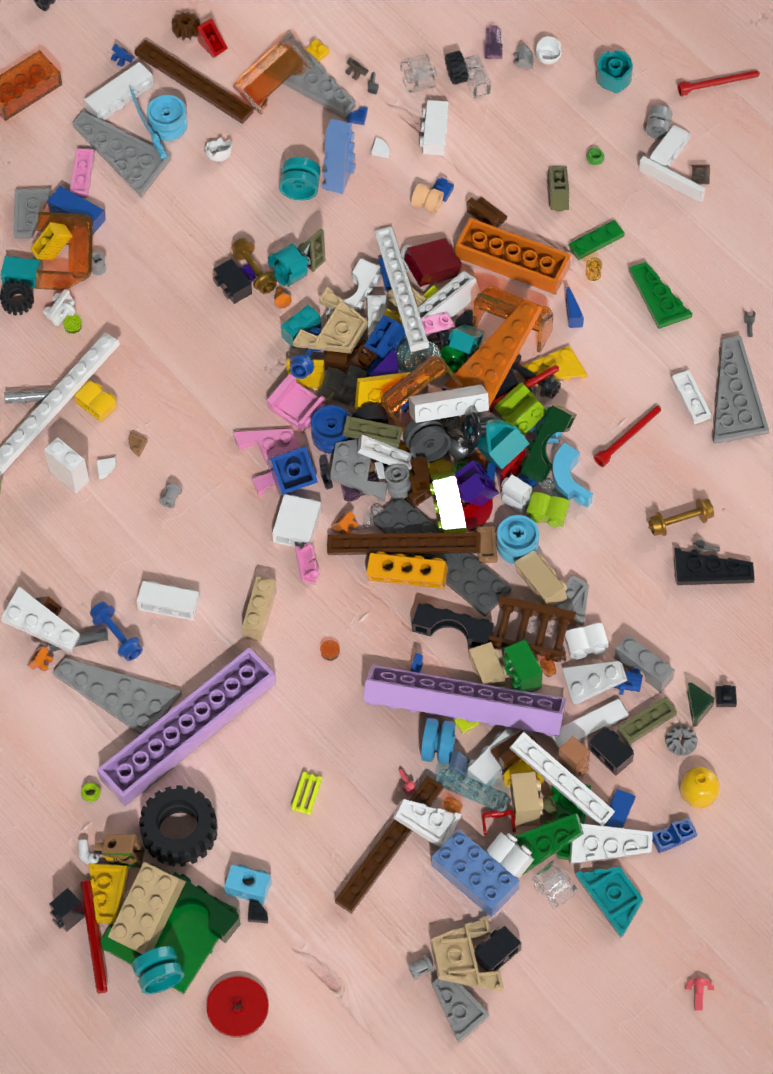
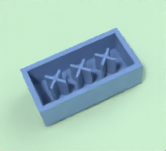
(475, 873)

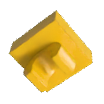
(318, 50)

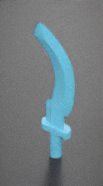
(155, 138)

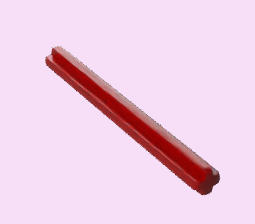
(93, 936)

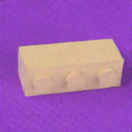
(541, 579)
(259, 609)

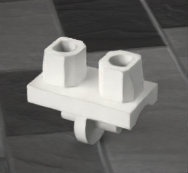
(61, 308)

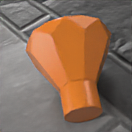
(282, 299)

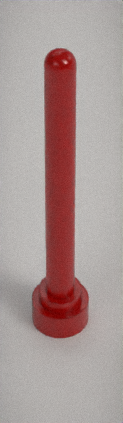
(685, 87)
(531, 382)
(603, 457)

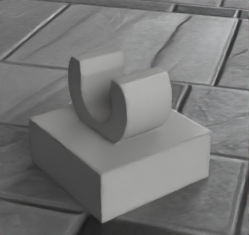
(524, 57)

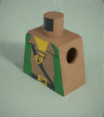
(121, 850)

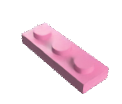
(82, 172)

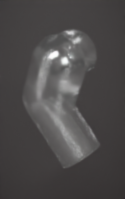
(547, 487)
(370, 513)
(533, 627)

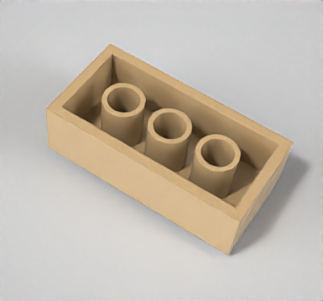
(146, 908)

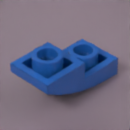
(674, 835)

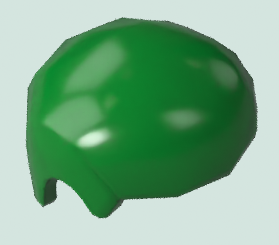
(453, 358)

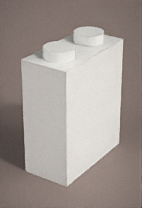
(66, 465)
(296, 521)

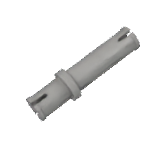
(26, 396)

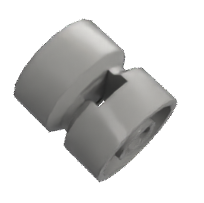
(659, 121)
(398, 481)

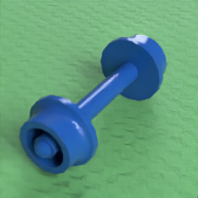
(302, 365)
(102, 614)

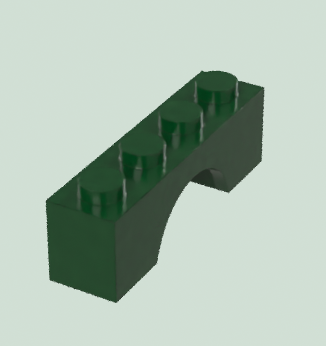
(537, 464)
(222, 921)

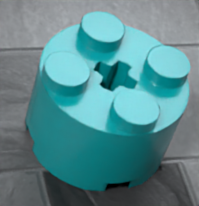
(614, 71)
(288, 265)

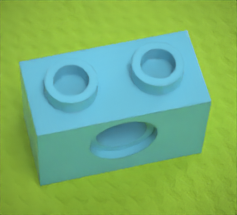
(256, 892)

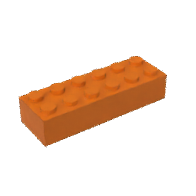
(513, 256)

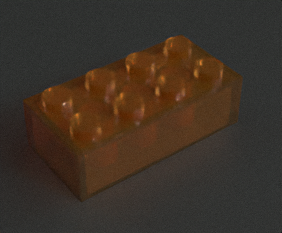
(27, 84)

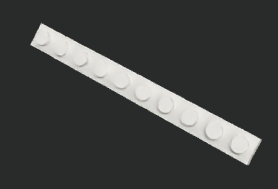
(401, 289)
(56, 400)

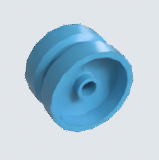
(438, 741)

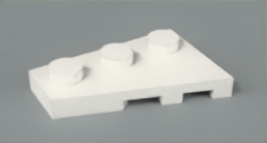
(593, 679)
(430, 823)

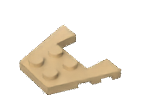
(341, 330)
(456, 957)

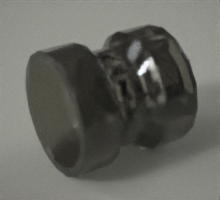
(453, 425)

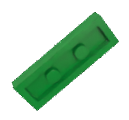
(596, 240)

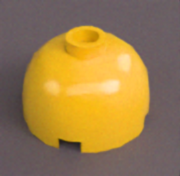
(699, 787)

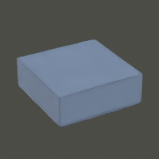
(459, 763)

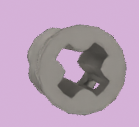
(98, 264)
(170, 495)
(420, 967)

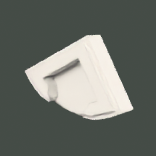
(380, 148)
(105, 467)

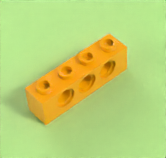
(435, 579)

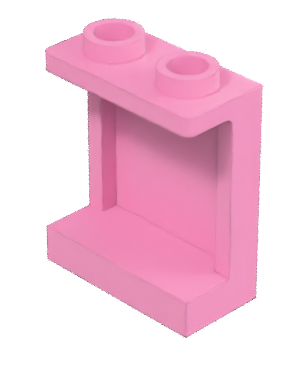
(294, 403)

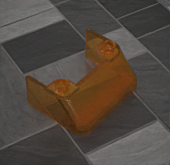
(270, 73)
(79, 251)
(504, 304)
(414, 382)

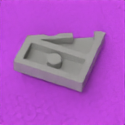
(576, 598)

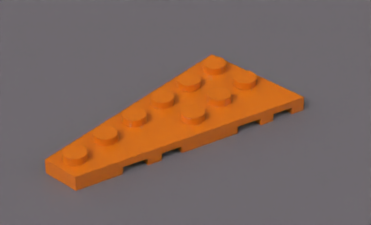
(496, 356)

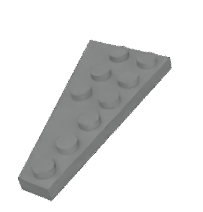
(319, 85)
(130, 157)
(738, 402)
(124, 697)

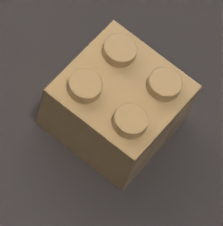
(526, 799)

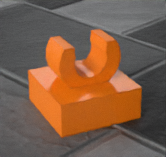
(343, 522)
(38, 659)

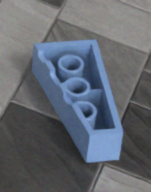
(338, 156)

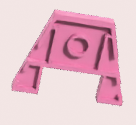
(271, 444)

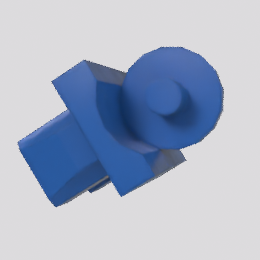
(633, 682)

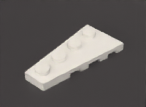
(35, 619)
(608, 843)

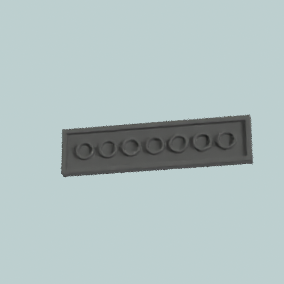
(465, 573)

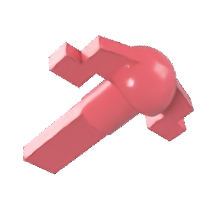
(699, 984)

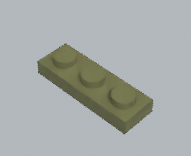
(379, 431)
(646, 721)

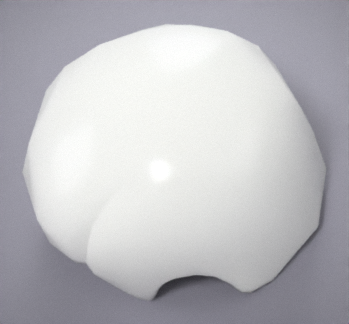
(548, 50)
(218, 150)

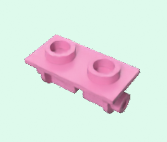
(437, 323)
(307, 568)

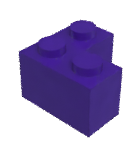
(475, 484)

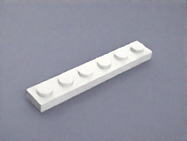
(562, 779)

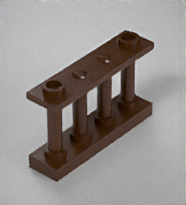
(546, 614)

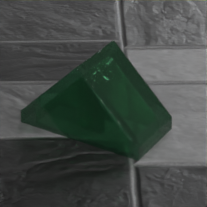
(699, 703)

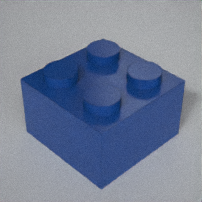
(292, 470)

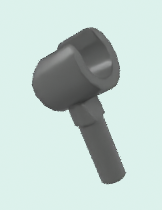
(373, 87)
(749, 320)
(702, 546)

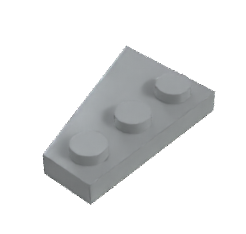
(26, 210)
(460, 1008)

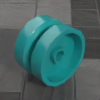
(299, 178)
(157, 970)

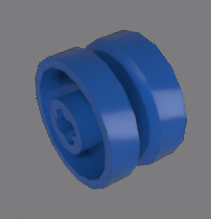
(328, 427)

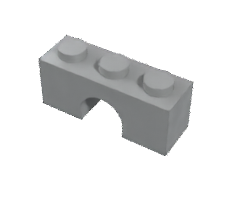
(656, 671)

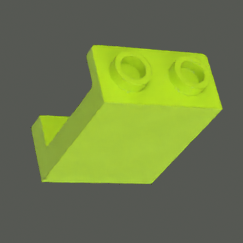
(521, 408)

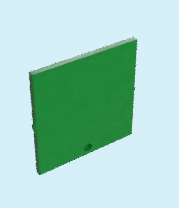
(185, 932)

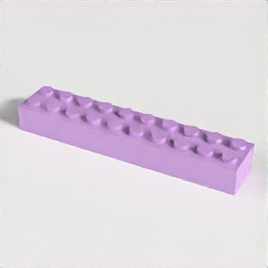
(464, 700)
(186, 726)

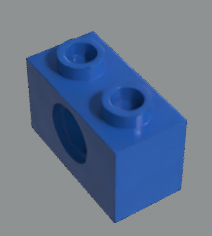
(385, 337)

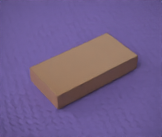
(488, 544)

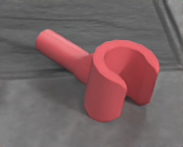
(409, 787)

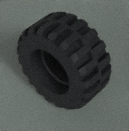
(169, 803)

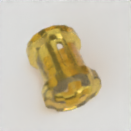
(593, 269)

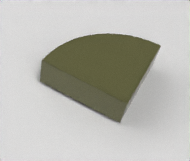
(549, 805)

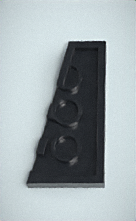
(703, 569)

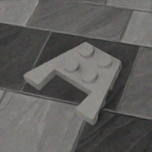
(353, 470)

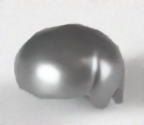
(459, 450)

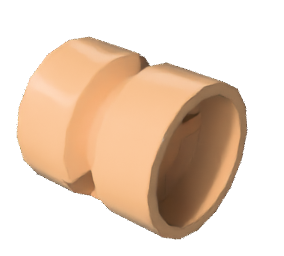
(427, 198)

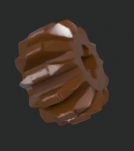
(185, 25)

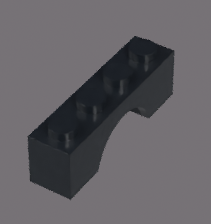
(430, 619)

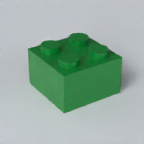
(522, 667)

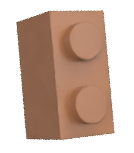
(574, 757)

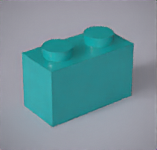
(20, 269)
(302, 320)
(466, 338)

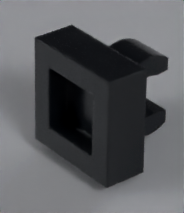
(726, 696)

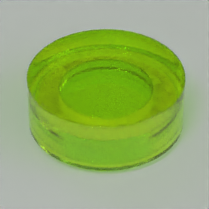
(72, 324)

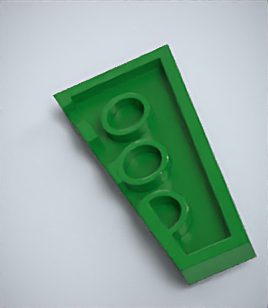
(658, 298)
(566, 808)
(550, 838)

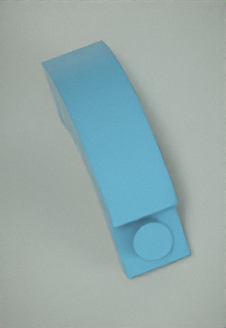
(563, 463)

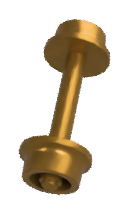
(265, 281)
(703, 509)

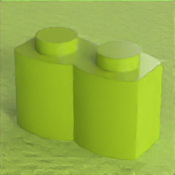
(548, 509)

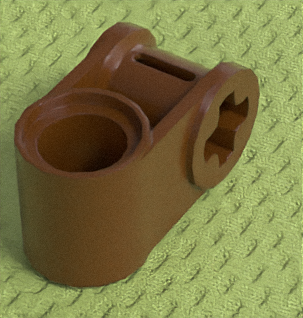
(360, 357)

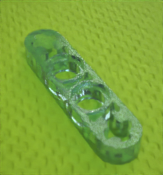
(473, 788)

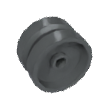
(427, 439)

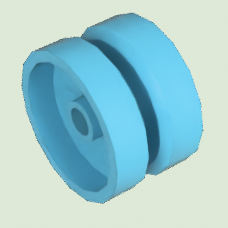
(167, 117)
(517, 537)

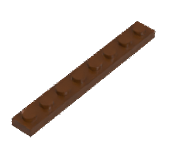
(193, 81)
(404, 543)
(384, 851)

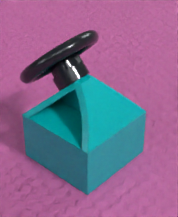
(494, 439)

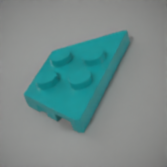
(612, 895)

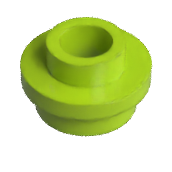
(90, 787)

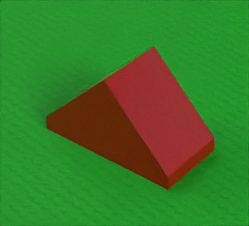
(210, 38)

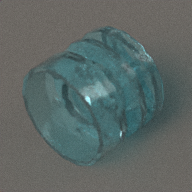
(408, 360)

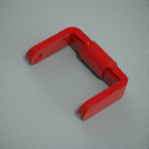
(495, 814)

